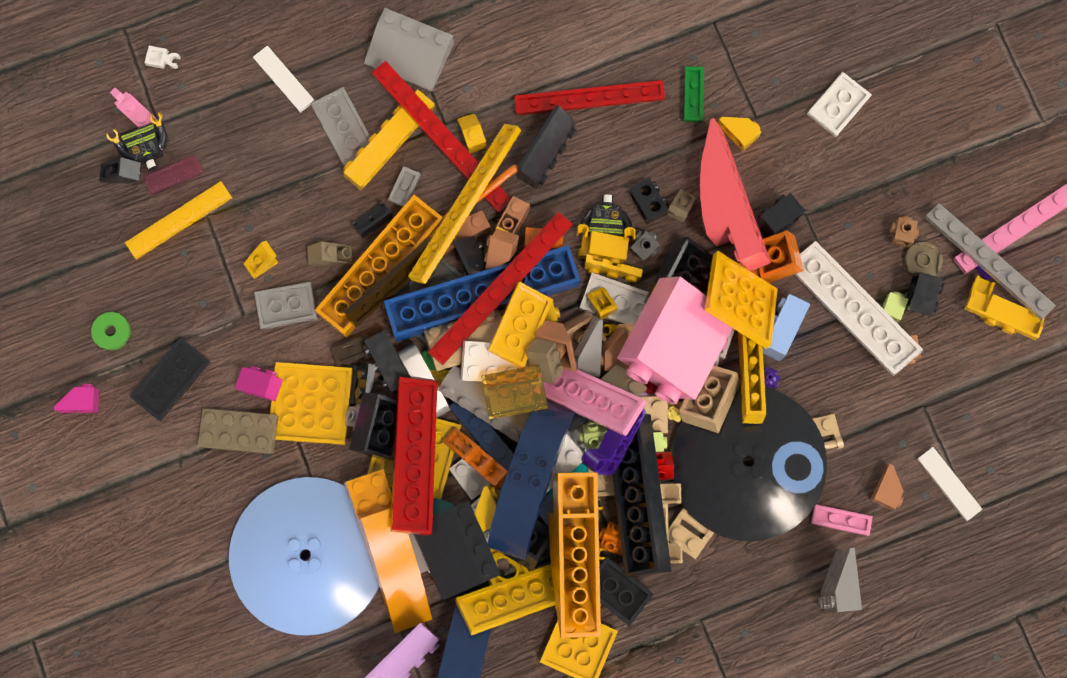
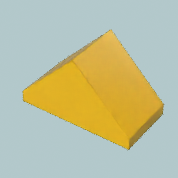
(602, 303)

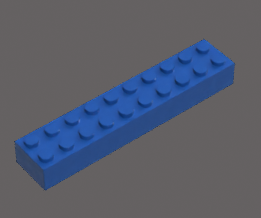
(448, 301)

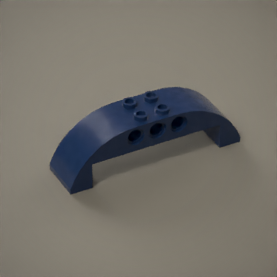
(529, 479)

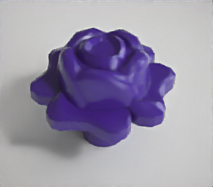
(771, 378)

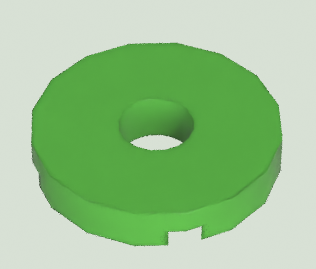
(101, 325)

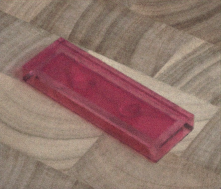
(173, 175)

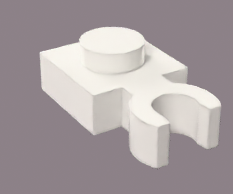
(159, 57)

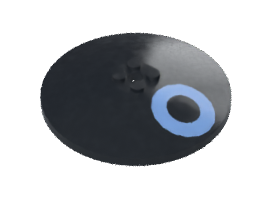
(757, 499)

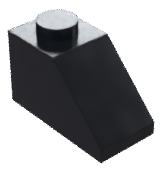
(120, 171)

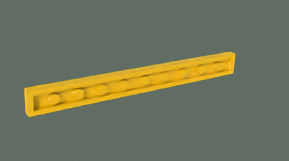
(464, 203)

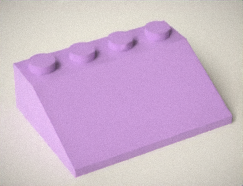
(407, 654)

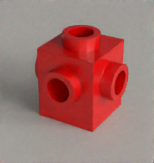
(665, 465)

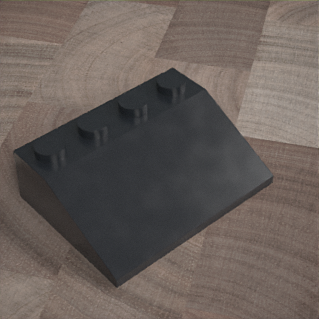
(687, 261)
(457, 551)

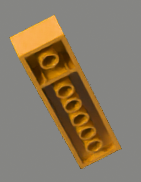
(388, 552)
(575, 553)

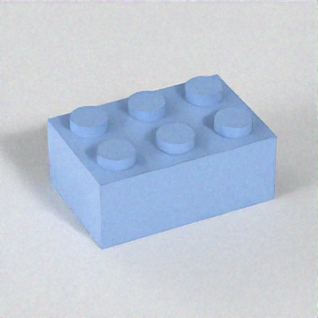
(786, 324)

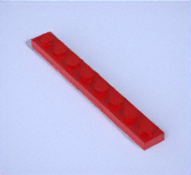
(590, 97)

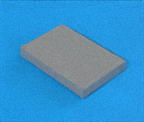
(285, 305)

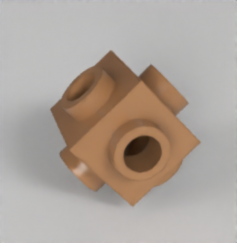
(904, 231)

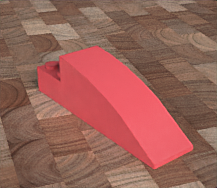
(726, 204)

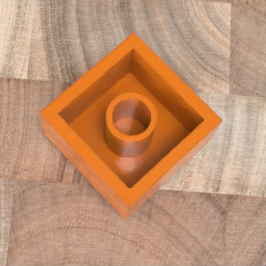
(783, 256)

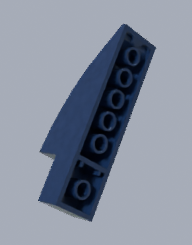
(464, 653)

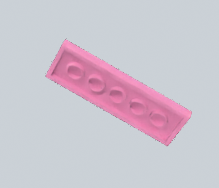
(596, 400)

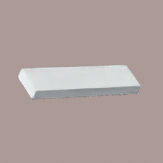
(283, 79)
(949, 484)

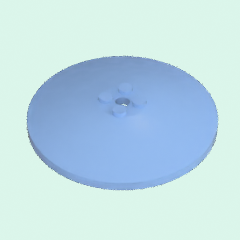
(267, 563)

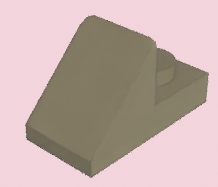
(681, 205)

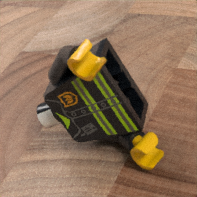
(143, 144)
(606, 219)

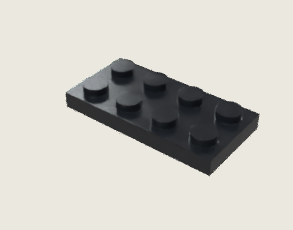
(170, 379)

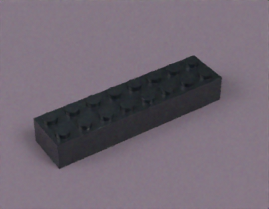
(641, 507)

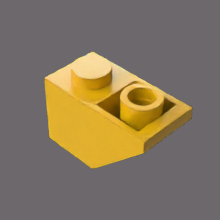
(486, 507)

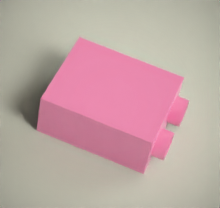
(674, 341)

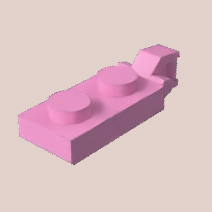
(131, 108)

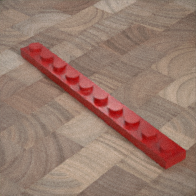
(435, 129)
(500, 288)

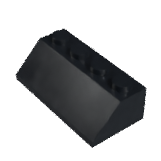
(546, 147)

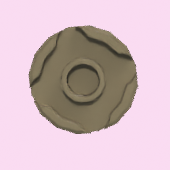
(923, 258)

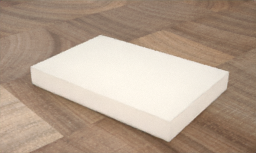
(839, 104)

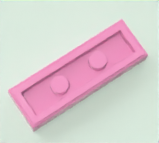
(841, 520)

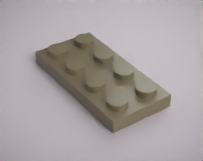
(238, 431)

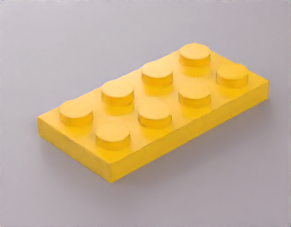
(519, 324)

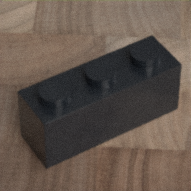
(385, 359)

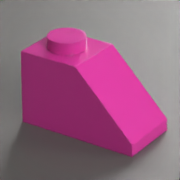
(79, 400)

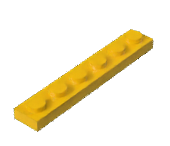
(178, 220)

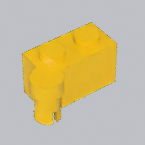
(604, 247)

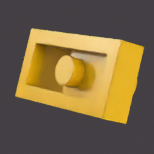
(261, 260)

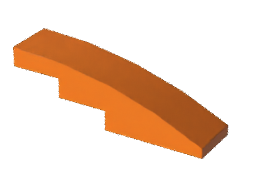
(476, 458)

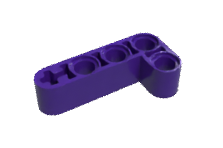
(611, 450)

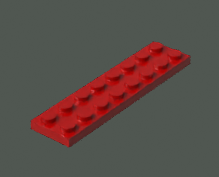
(414, 456)

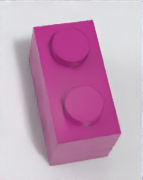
(258, 383)

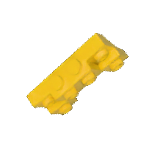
(1001, 312)

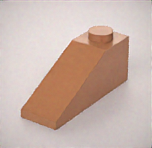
(474, 225)

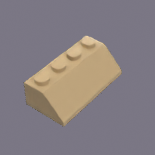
(484, 333)

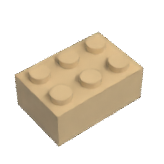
(712, 401)

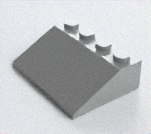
(410, 48)
(841, 584)

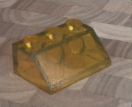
(514, 391)

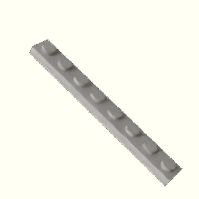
(990, 261)

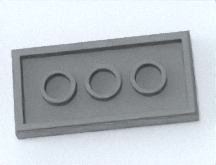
(341, 124)

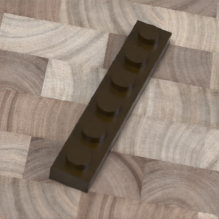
(384, 288)

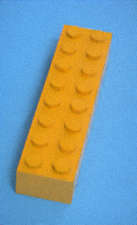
(399, 238)

